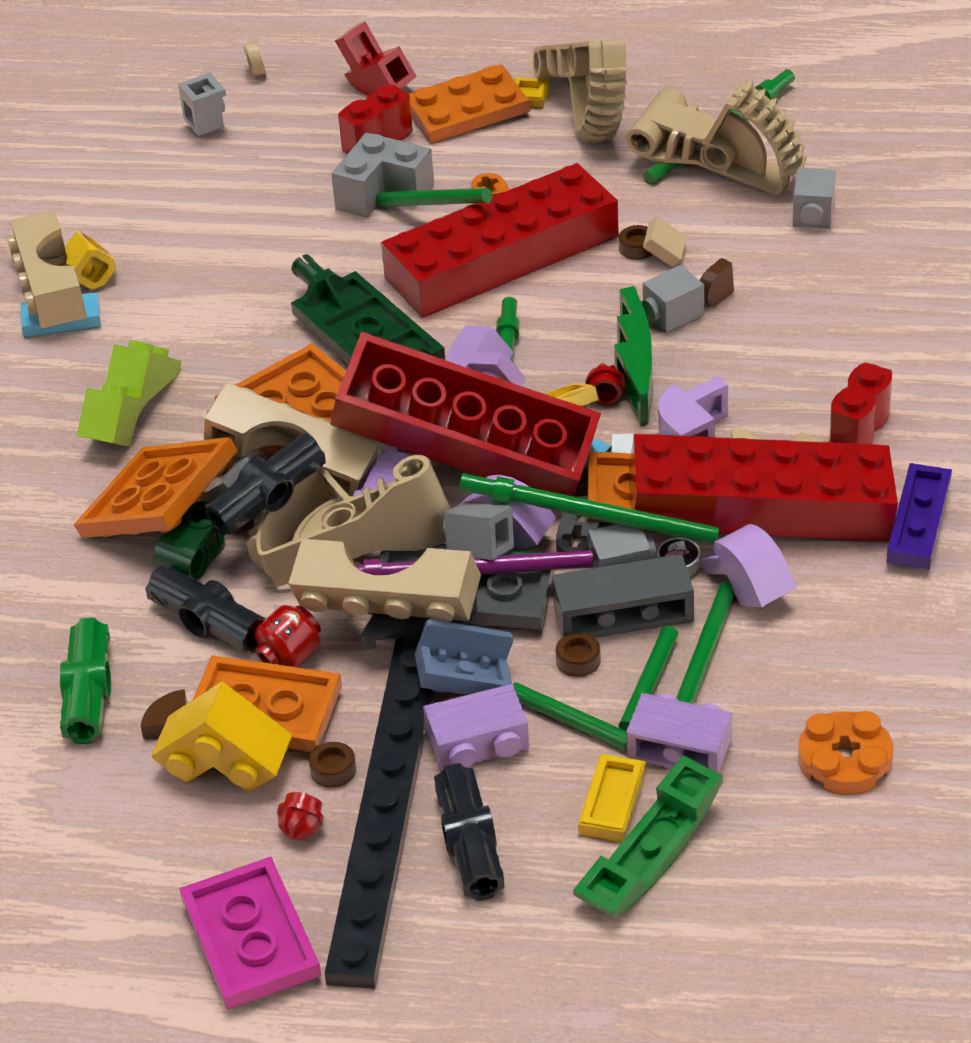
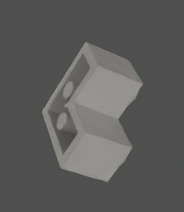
(379, 166)

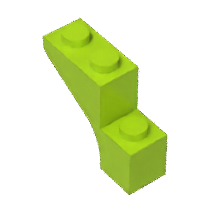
(132, 380)

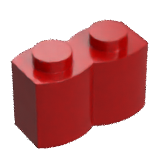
(382, 113)
(861, 405)

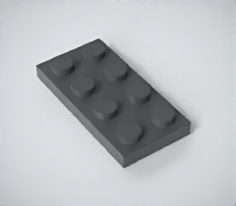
(502, 598)

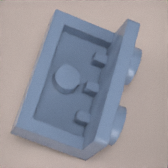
(462, 658)

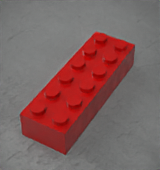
(500, 239)
(463, 417)
(773, 484)

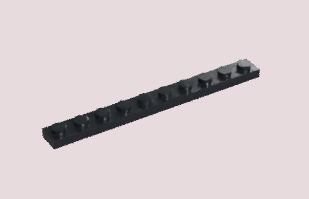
(380, 827)

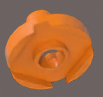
(843, 729)

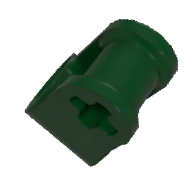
(191, 544)

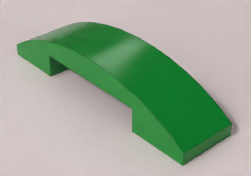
(654, 842)

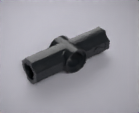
(265, 484)
(204, 607)
(469, 832)

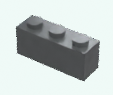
(624, 597)

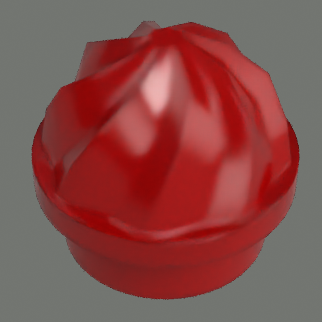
(608, 382)
(300, 815)

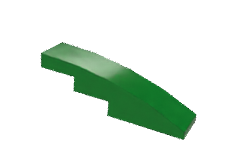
(634, 353)

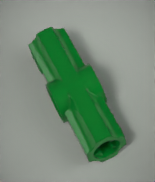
(85, 681)

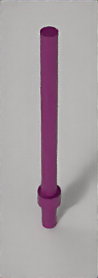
(501, 564)

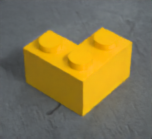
(222, 733)

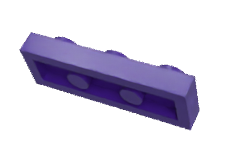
(919, 516)

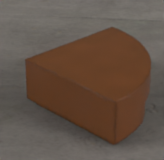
(158, 712)

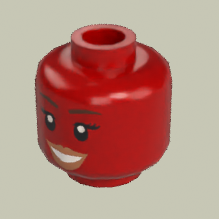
(287, 636)

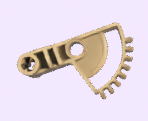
(596, 83)
(723, 144)
(387, 518)

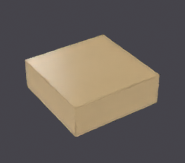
(664, 241)

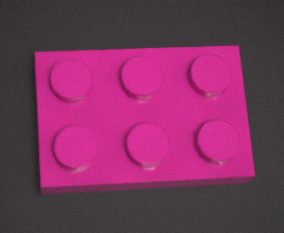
(250, 932)

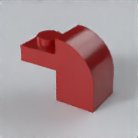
(369, 64)

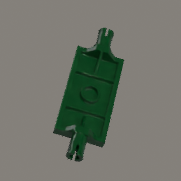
(345, 306)

